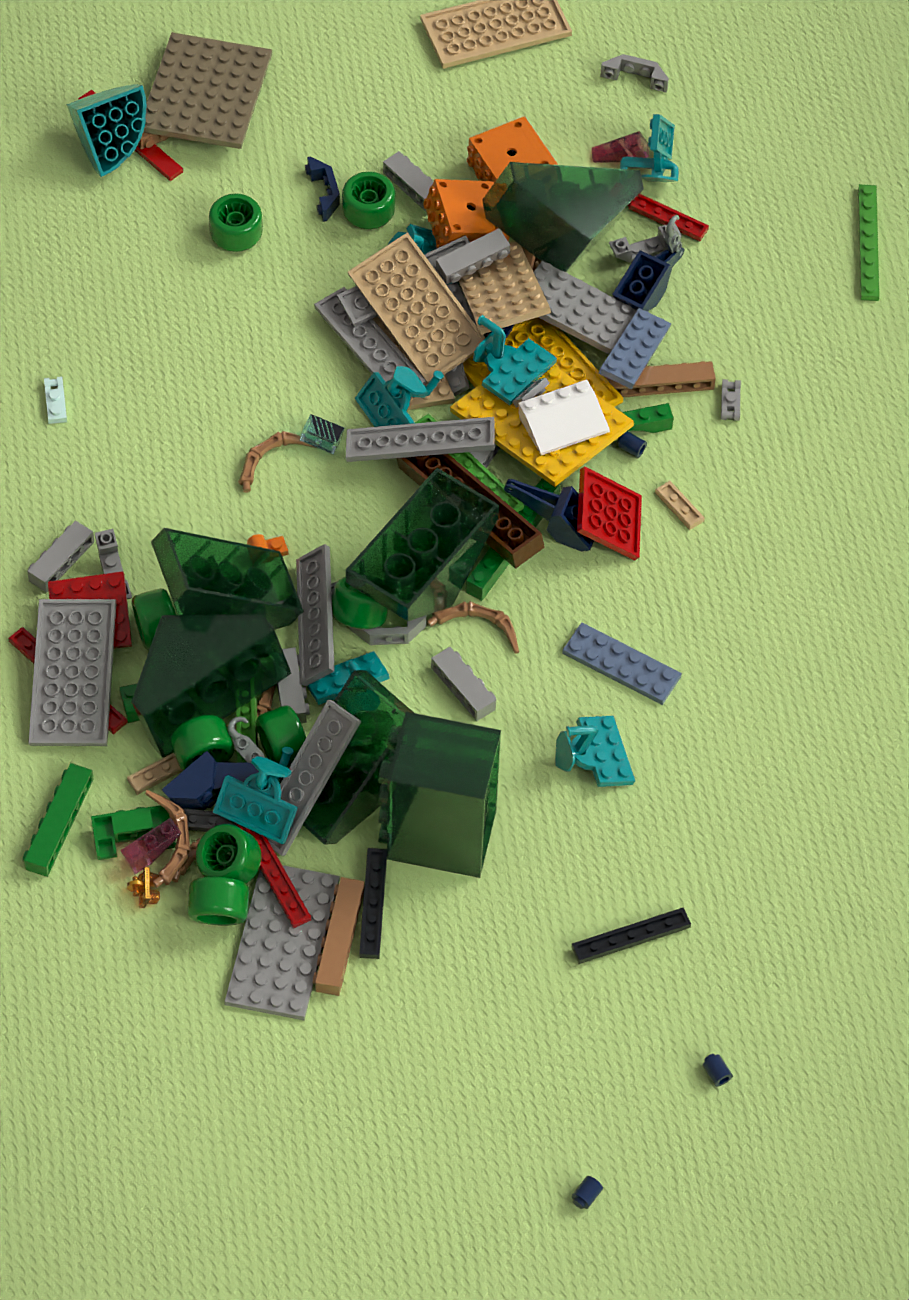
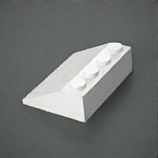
(563, 417)

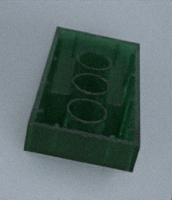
(560, 208)
(425, 548)
(225, 578)
(204, 669)
(353, 785)

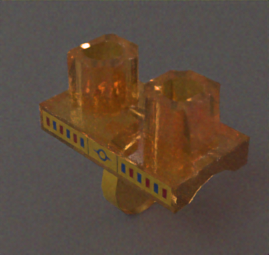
(141, 887)

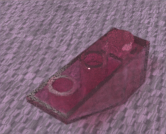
(628, 146)
(150, 846)

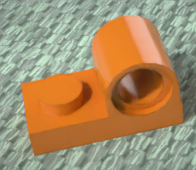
(276, 543)

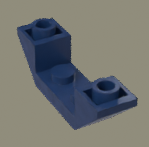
(320, 171)

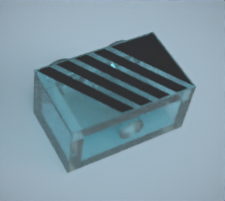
(322, 434)

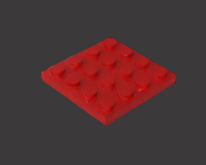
(609, 513)
(99, 587)

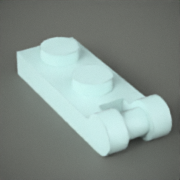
(55, 400)

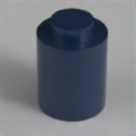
(632, 444)
(717, 1069)
(586, 1192)

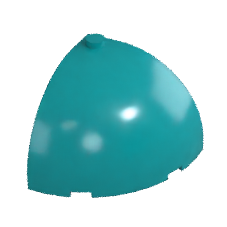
(110, 125)

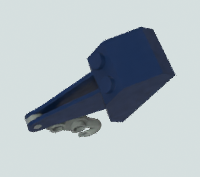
(649, 275)
(202, 780)

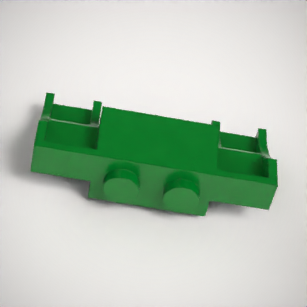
(125, 827)

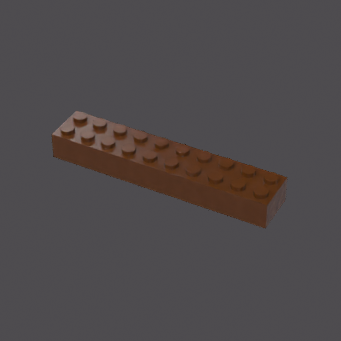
(511, 536)

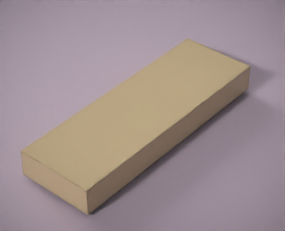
(679, 505)
(154, 774)

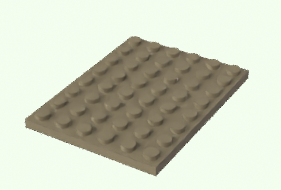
(206, 90)

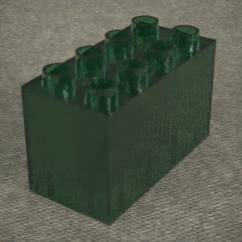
(439, 793)

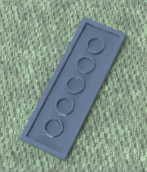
(635, 348)
(622, 663)

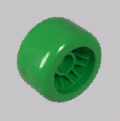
(368, 200)
(235, 222)
(355, 608)
(147, 611)
(279, 730)
(202, 735)
(228, 853)
(218, 901)

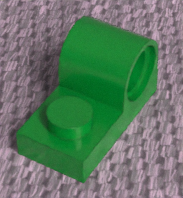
(127, 694)

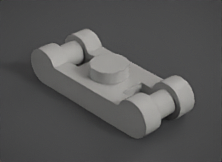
(730, 400)

